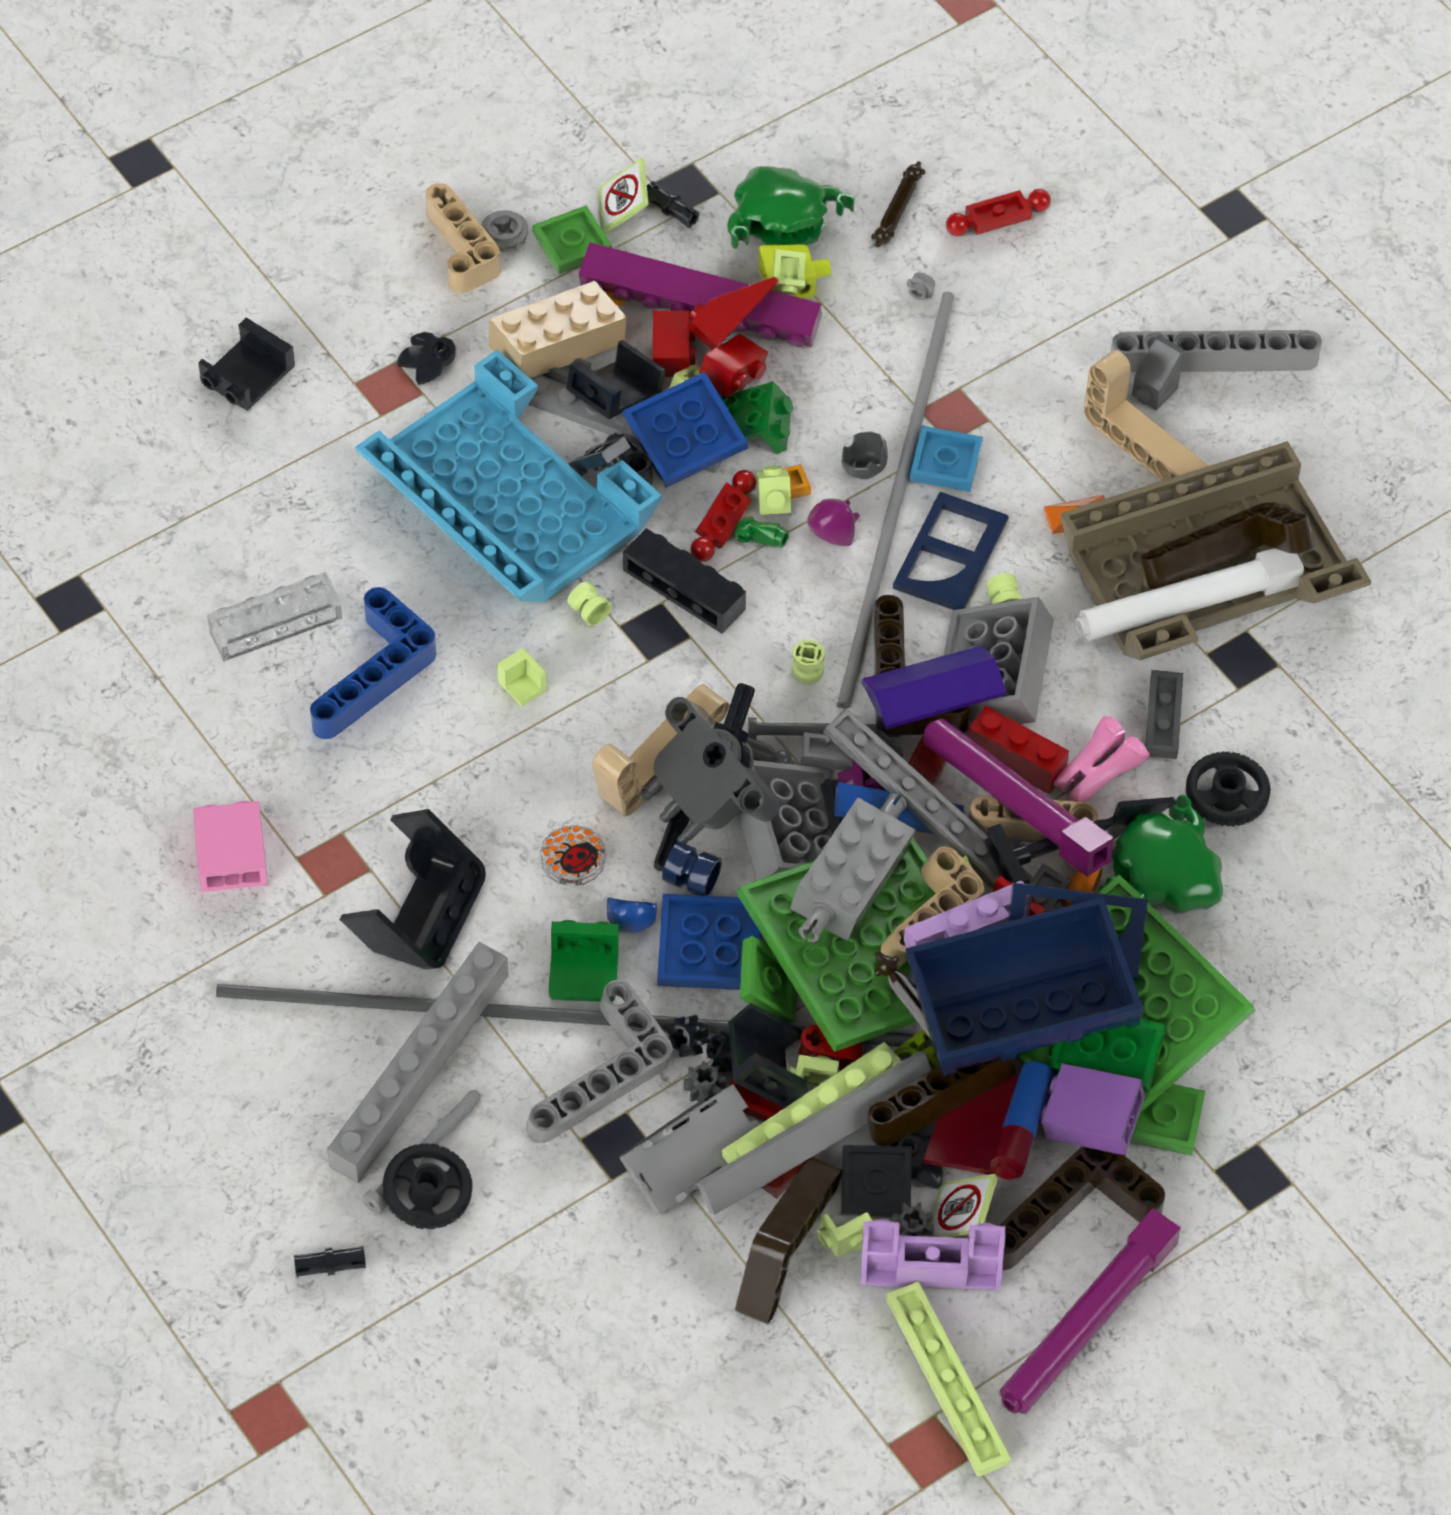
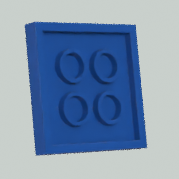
(685, 429)
(703, 941)

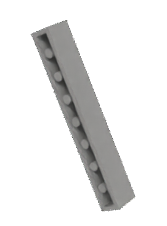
(418, 1062)

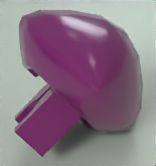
(833, 521)

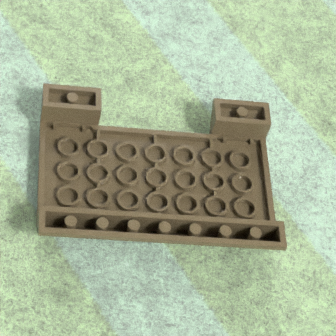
(1114, 532)

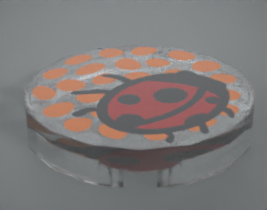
(573, 855)

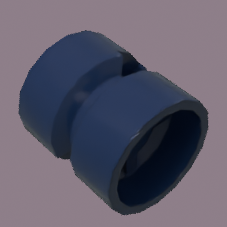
(691, 869)

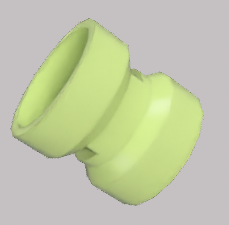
(1003, 588)
(586, 600)
(808, 662)

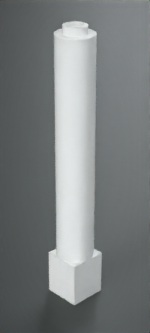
(1269, 572)

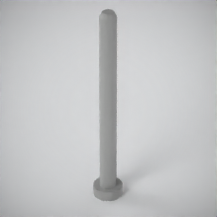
(375, 1199)

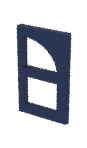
(955, 590)
(1130, 939)

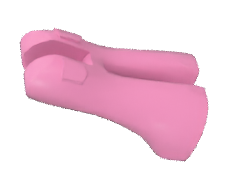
(1105, 739)

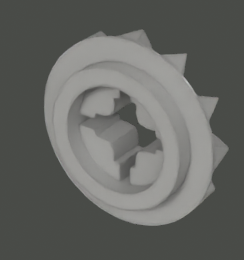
(503, 220)

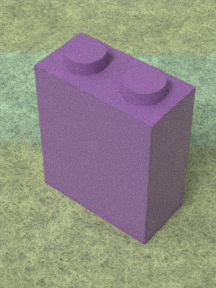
(1092, 1109)

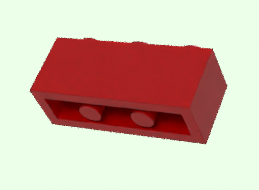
(1019, 748)

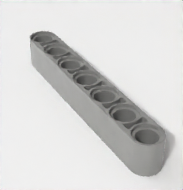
(1229, 349)

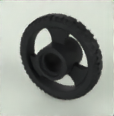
(1228, 800)
(424, 1200)

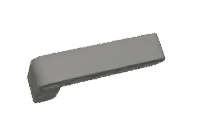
(607, 1073)

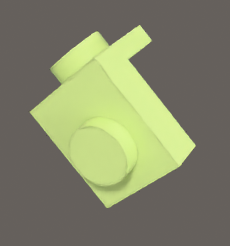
(789, 270)
(774, 490)
(815, 1069)
(845, 1237)

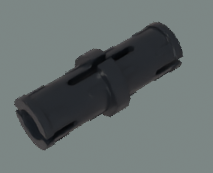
(672, 204)
(330, 1261)

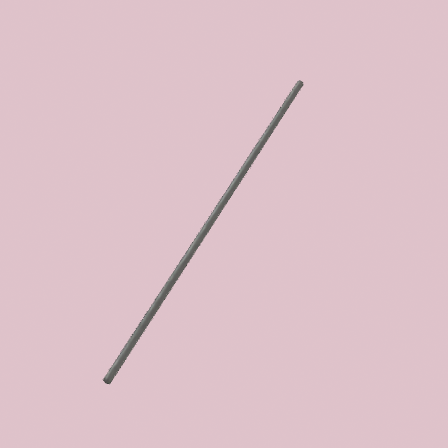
(491, 1010)

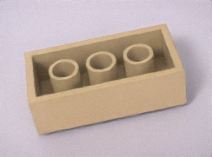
(558, 329)

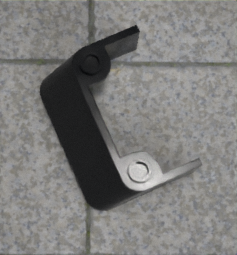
(438, 901)

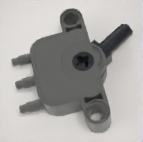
(710, 767)

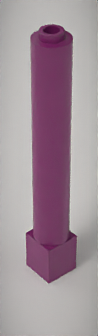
(1080, 841)
(1143, 1253)

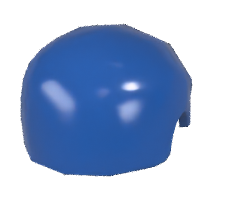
(631, 915)

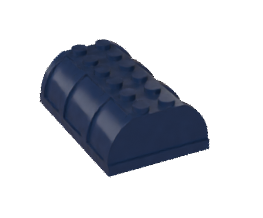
(1024, 985)

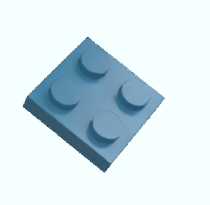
(946, 458)

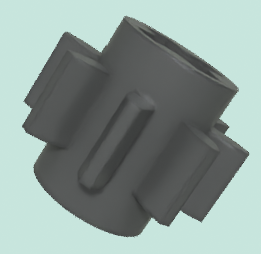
(704, 1082)
(914, 1213)

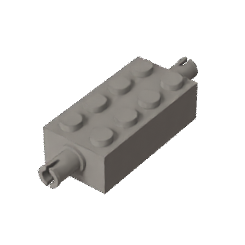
(852, 868)

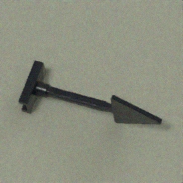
(1009, 859)

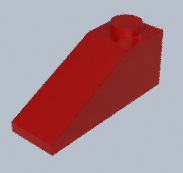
(725, 313)

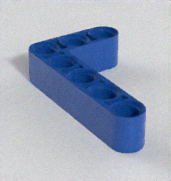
(385, 615)

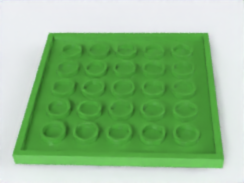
(835, 974)
(1175, 990)

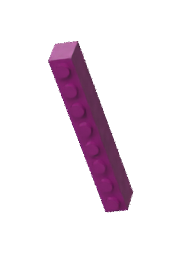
(682, 289)

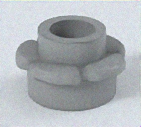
(921, 286)

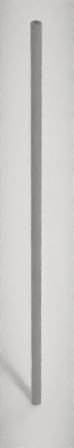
(895, 502)

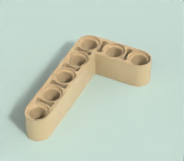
(1128, 426)
(624, 778)

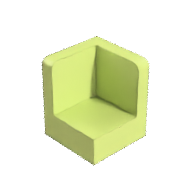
(522, 677)

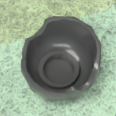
(865, 456)

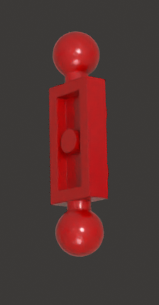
(998, 212)
(723, 515)

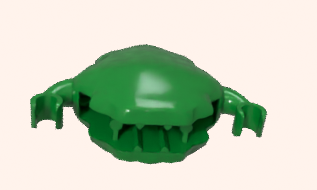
(782, 207)
(1169, 860)

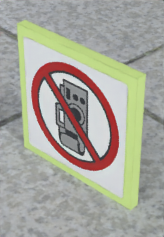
(623, 196)
(961, 1205)

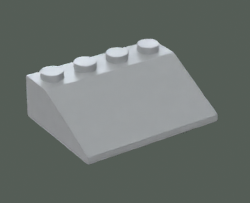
(1018, 639)
(800, 825)

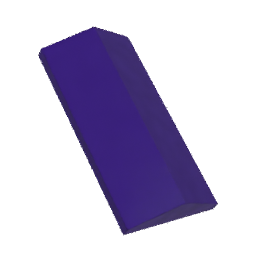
(935, 686)

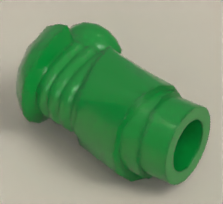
(761, 532)

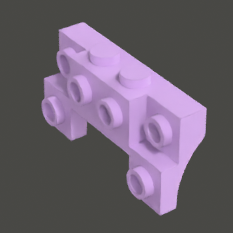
(971, 916)
(932, 1261)

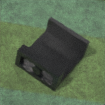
(249, 366)
(619, 384)
(759, 1056)

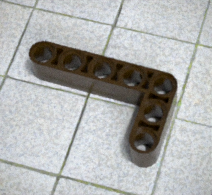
(1226, 539)
(890, 655)
(930, 1098)
(1068, 1196)
(781, 1237)

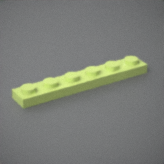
(840, 1084)
(948, 1379)

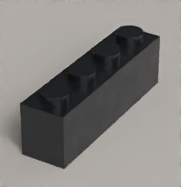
(684, 580)

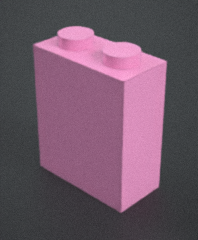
(230, 846)

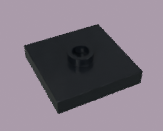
(875, 1180)

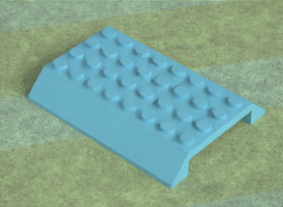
(506, 490)

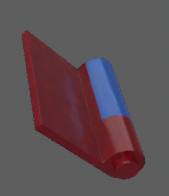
(995, 1128)

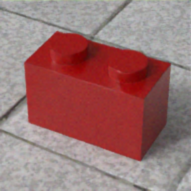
(672, 341)
(734, 364)

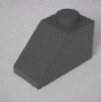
(1158, 373)

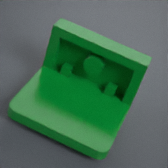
(762, 413)
(582, 960)

